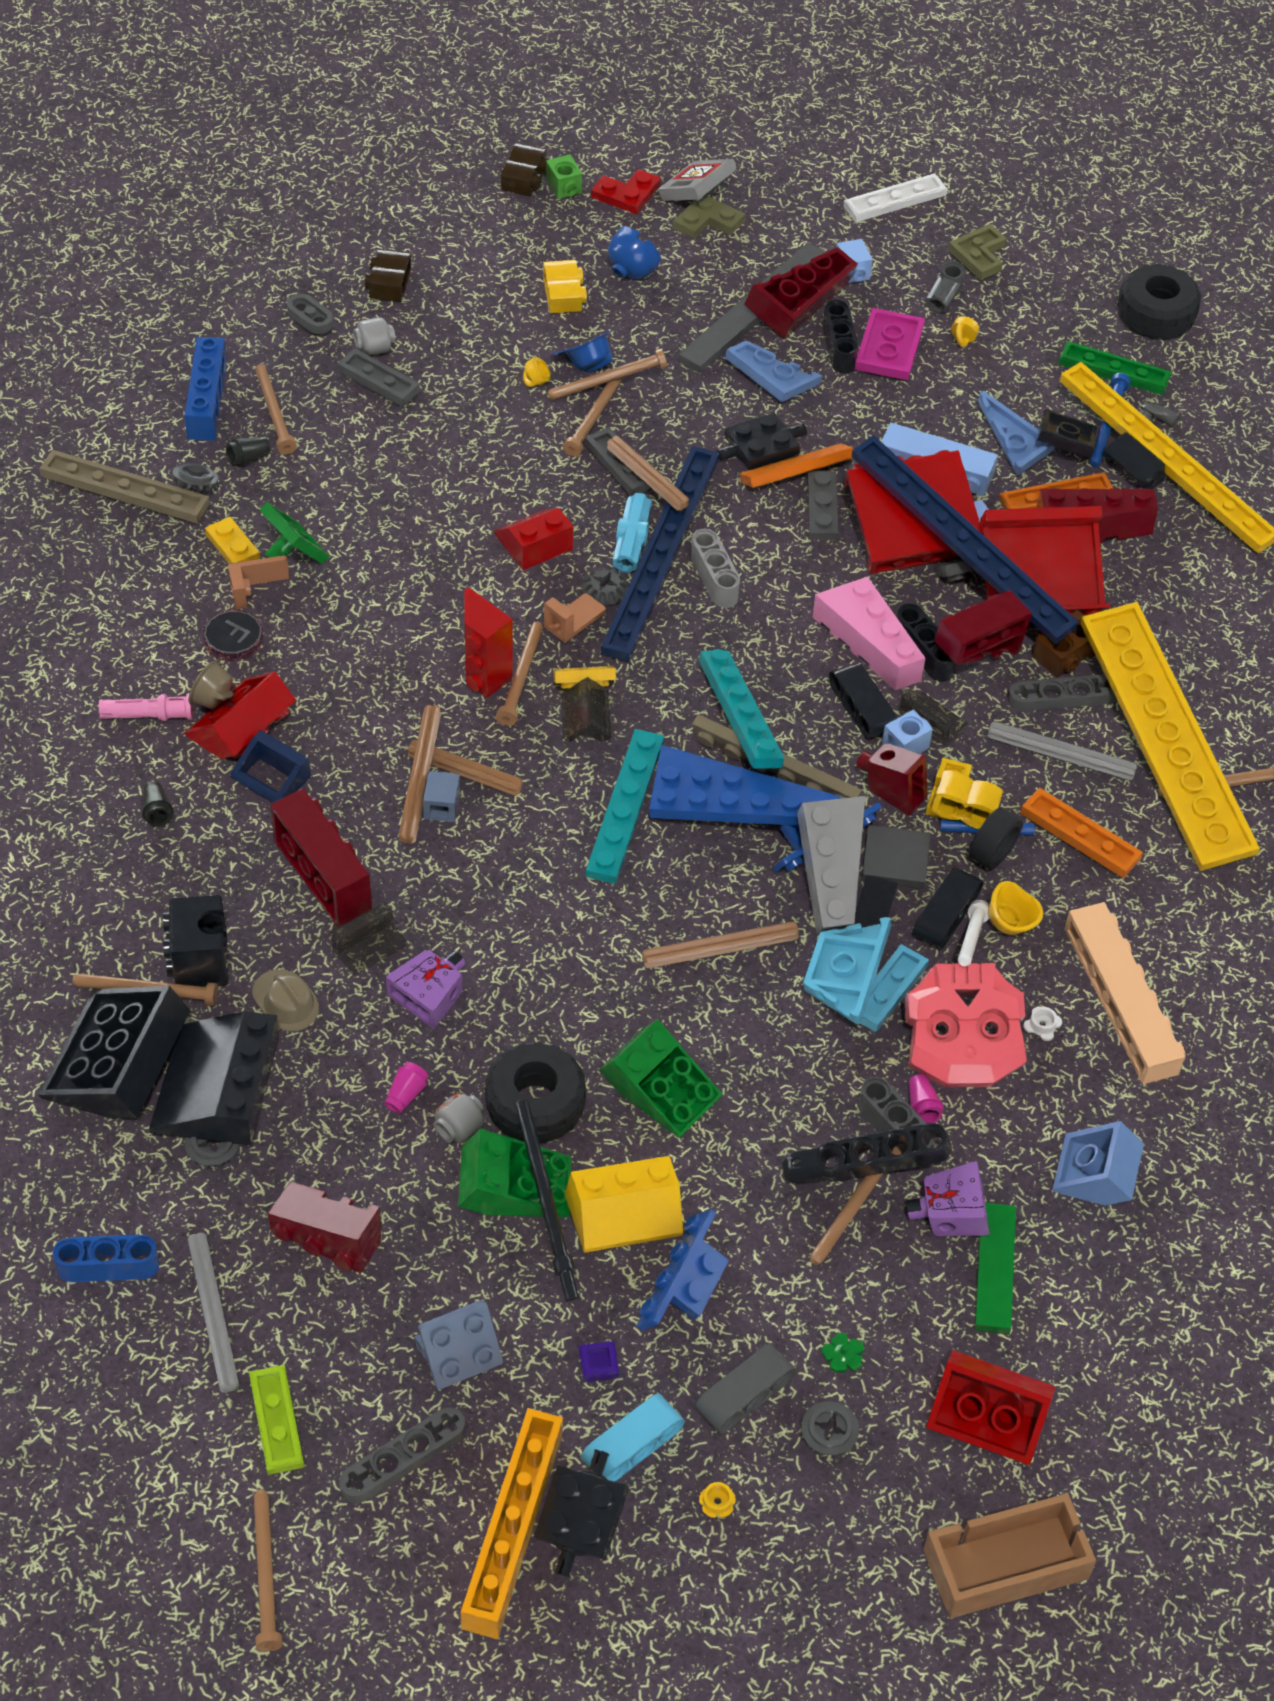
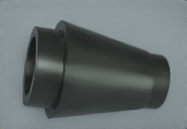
(246, 450)
(156, 805)

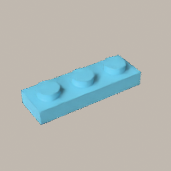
(892, 985)

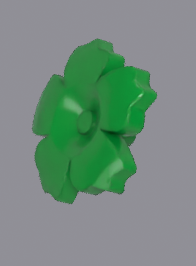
(843, 1353)

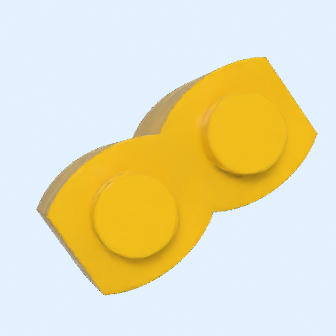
(564, 286)
(966, 799)

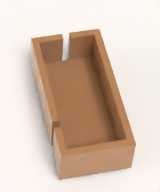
(1009, 1555)

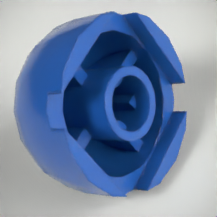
(631, 255)

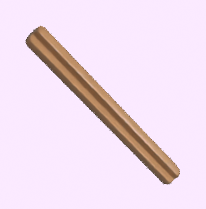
(419, 774)
(720, 944)

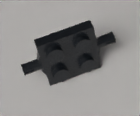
(762, 441)
(581, 1512)

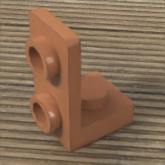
(255, 572)
(570, 620)

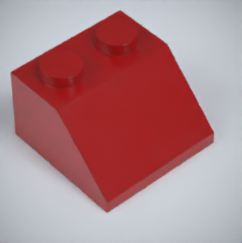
(537, 537)

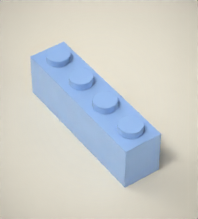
(978, 464)

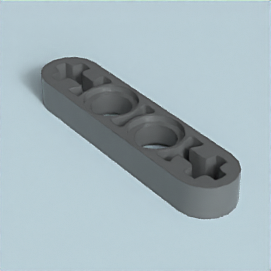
(1064, 688)
(399, 1450)

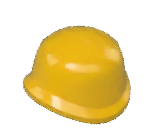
(1013, 909)

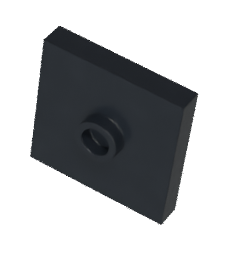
(1067, 433)

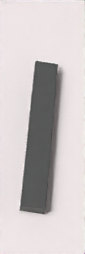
(735, 322)

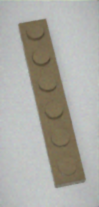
(124, 486)
(712, 733)

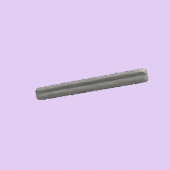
(1062, 750)
(213, 1313)

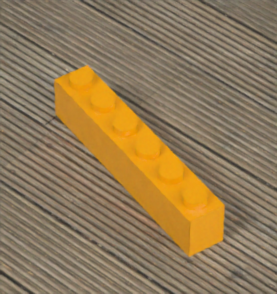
(512, 1524)

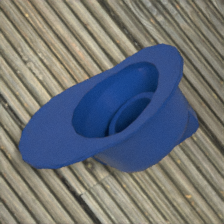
(590, 355)

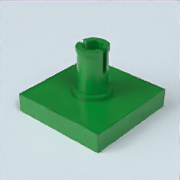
(292, 536)

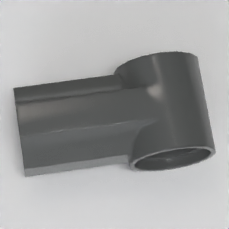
(946, 287)

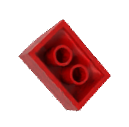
(487, 645)
(237, 720)
(990, 1407)

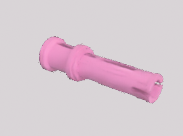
(161, 707)

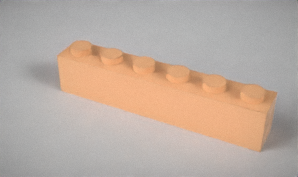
(1125, 993)

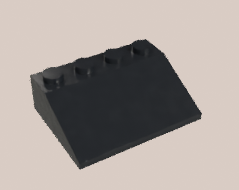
(116, 1050)
(217, 1078)

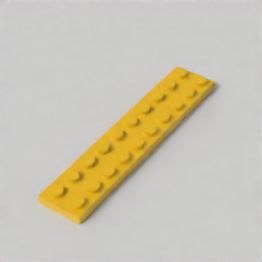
(1169, 737)

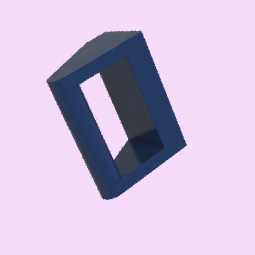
(279, 757)

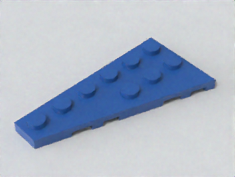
(716, 791)

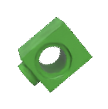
(564, 176)

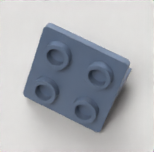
(459, 1344)

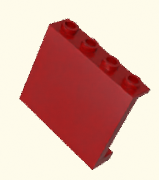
(891, 531)
(1055, 549)

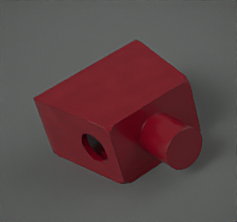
(896, 776)

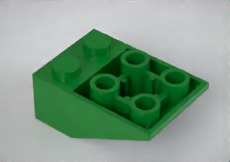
(661, 1079)
(500, 1179)

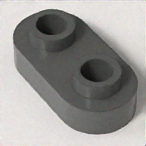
(310, 313)

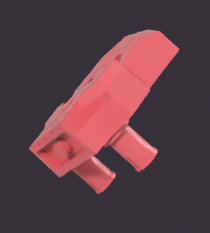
(966, 1052)

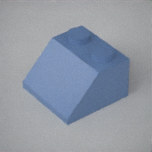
(1099, 1164)

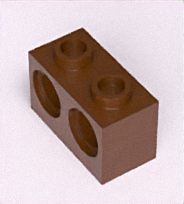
(1066, 653)

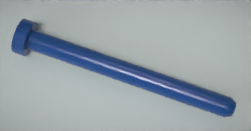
(1120, 383)

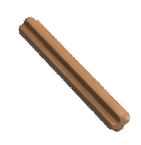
(648, 473)
(472, 770)

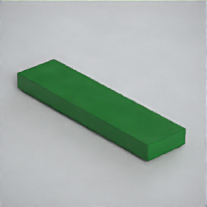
(1107, 364)
(996, 1271)

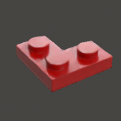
(629, 195)

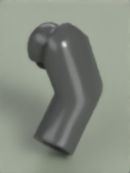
(1161, 413)

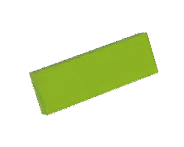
(276, 1419)

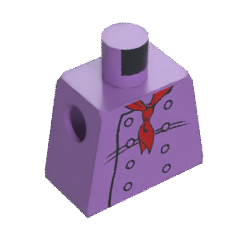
(427, 985)
(953, 1202)

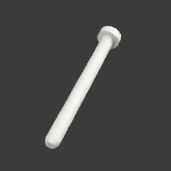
(978, 915)

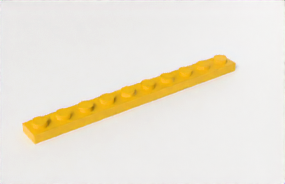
(1178, 463)

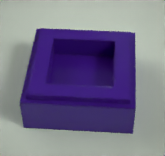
(598, 1361)

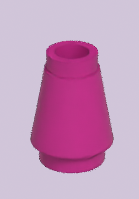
(406, 1086)
(925, 1099)

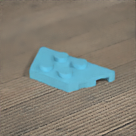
(846, 967)

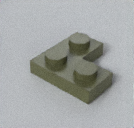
(708, 212)
(976, 250)

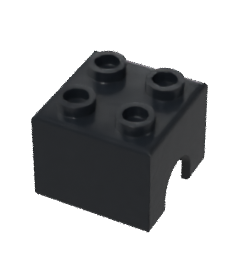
(195, 941)

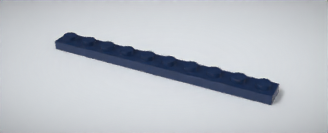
(963, 537)
(658, 557)

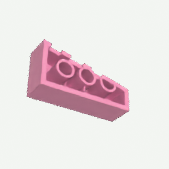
(871, 630)

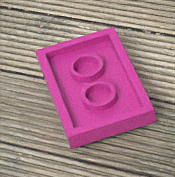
(889, 344)

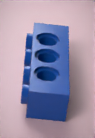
(205, 388)

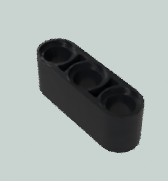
(840, 336)
(923, 633)
(861, 699)
(947, 908)

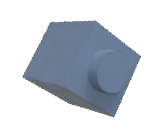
(441, 796)

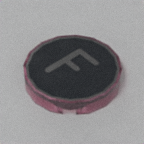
(233, 635)

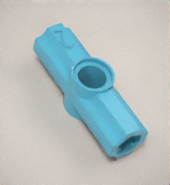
(632, 533)

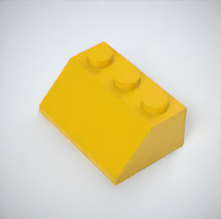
(625, 1203)

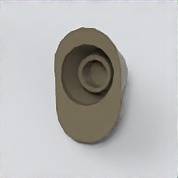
(211, 686)
(287, 997)

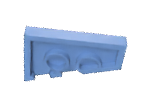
(773, 375)

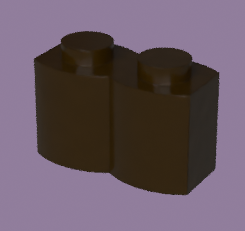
(524, 169)
(388, 274)

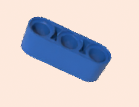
(92, 1249)

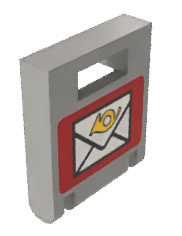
(696, 179)

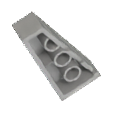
(832, 858)

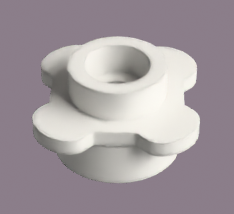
(1046, 1016)

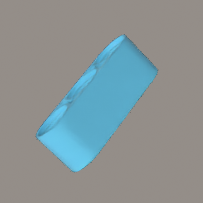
(635, 1436)

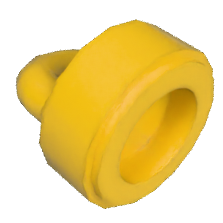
(965, 330)
(537, 371)

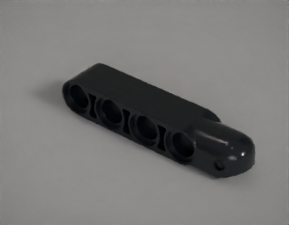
(813, 1161)

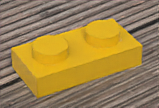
(231, 541)
(570, 676)

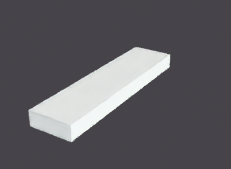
(895, 197)

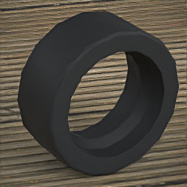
(996, 838)

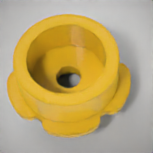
(717, 1491)

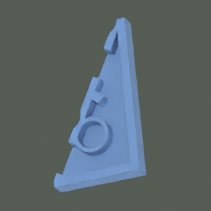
(1014, 434)

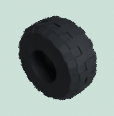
(1159, 301)
(536, 1066)

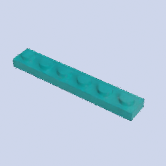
(741, 709)
(624, 806)

